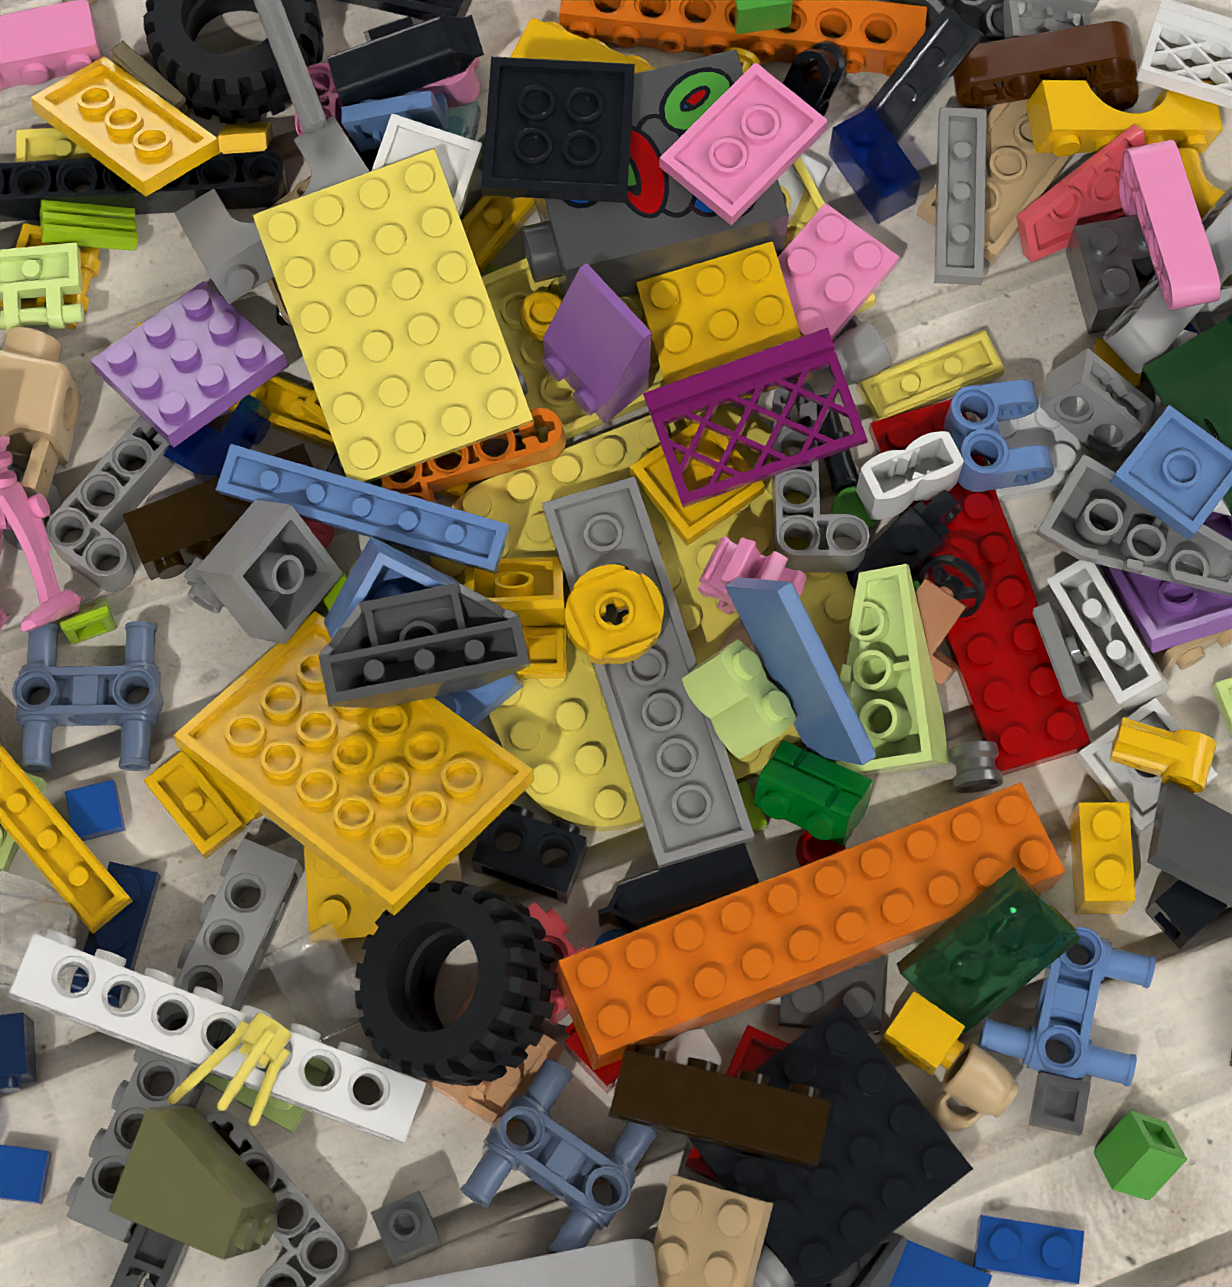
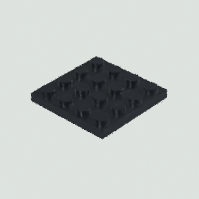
(876, 1161)

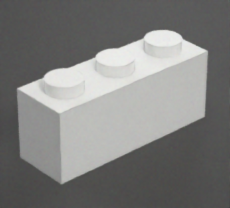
(1108, 635)

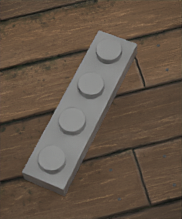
(960, 196)

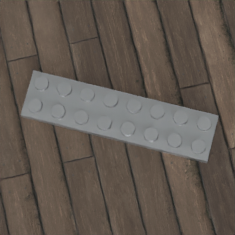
(664, 739)

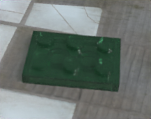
(989, 950)

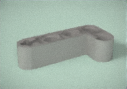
(805, 519)
(102, 522)
(299, 1240)

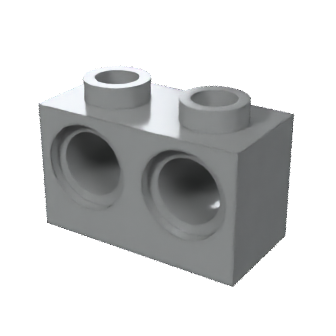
(1097, 405)

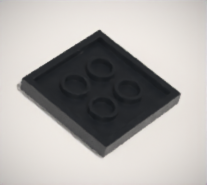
(558, 129)

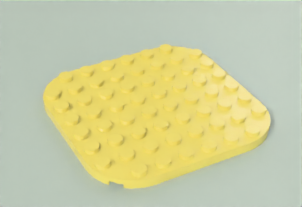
(563, 722)

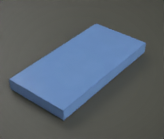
(801, 669)

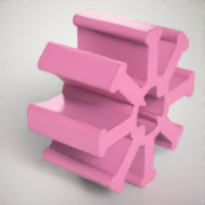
(744, 561)

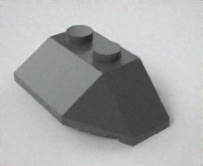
(421, 648)

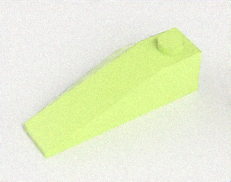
(892, 676)

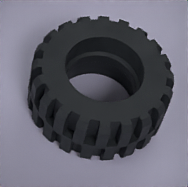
(219, 83)
(509, 993)

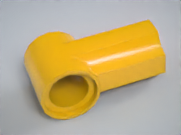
(1174, 756)

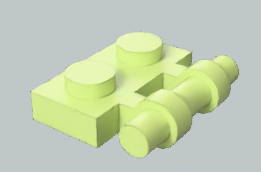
(40, 272)

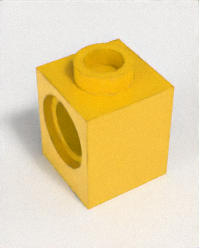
(925, 1035)

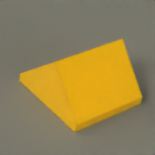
(526, 587)

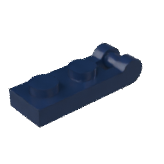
(125, 930)

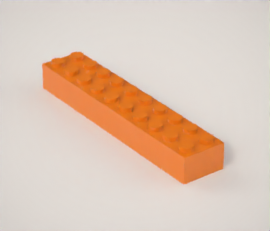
(799, 925)

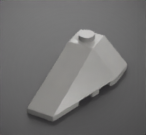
(1113, 530)

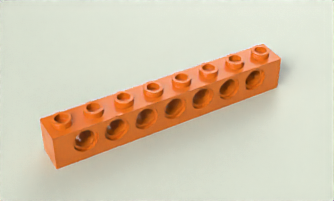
(672, 31)

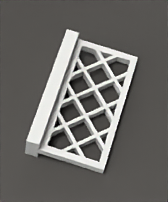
(1184, 34)

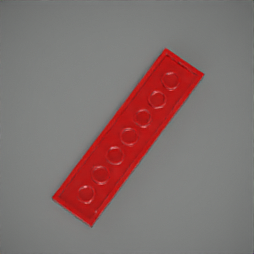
(1000, 644)

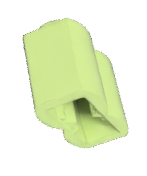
(739, 699)

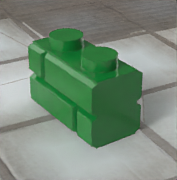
(812, 793)

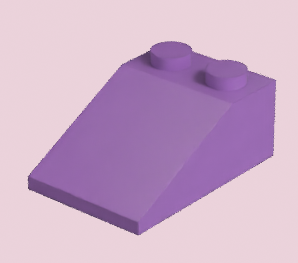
(598, 347)

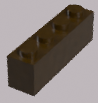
(189, 523)
(720, 1107)

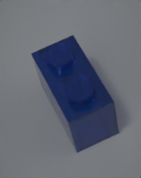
(874, 165)

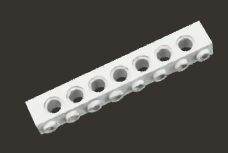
(38, 987)

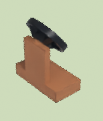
(941, 607)

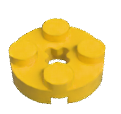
(609, 642)

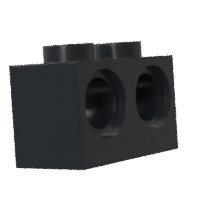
(524, 864)

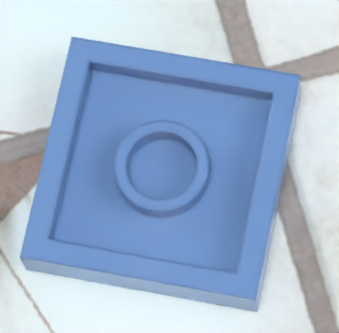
(1177, 472)

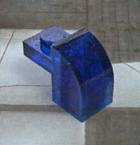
(206, 450)

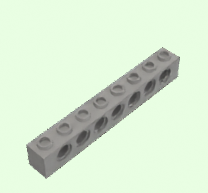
(242, 869)

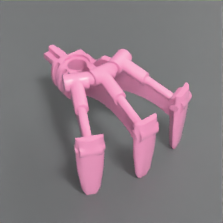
(26, 519)

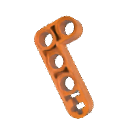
(478, 466)

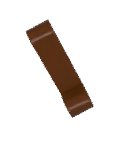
(1016, 66)

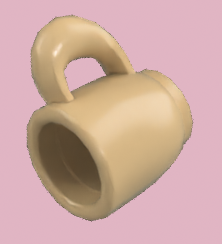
(979, 1084)

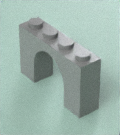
(233, 248)

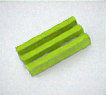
(88, 225)

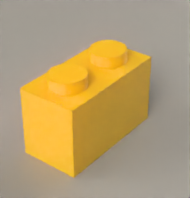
(1102, 858)

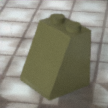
(193, 1186)

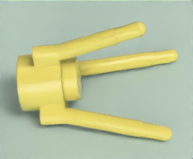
(261, 1043)

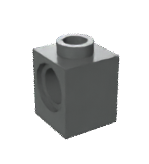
(406, 1228)

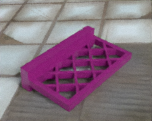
(748, 377)

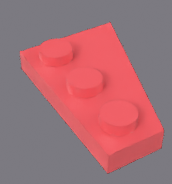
(1081, 198)

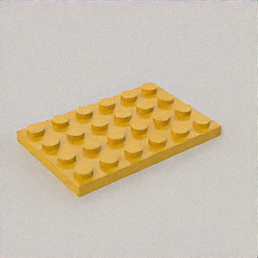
(363, 788)

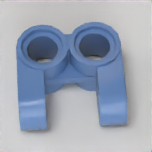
(993, 404)

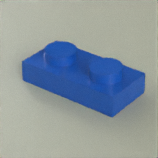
(1028, 1250)

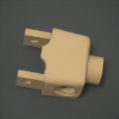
(37, 405)

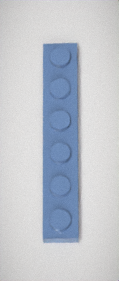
(365, 508)

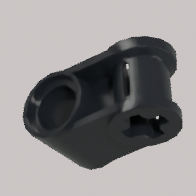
(817, 74)

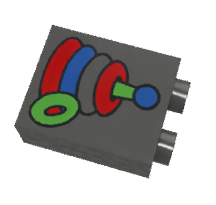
(662, 221)

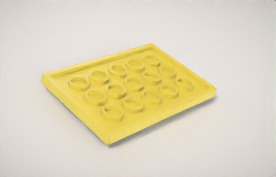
(393, 318)

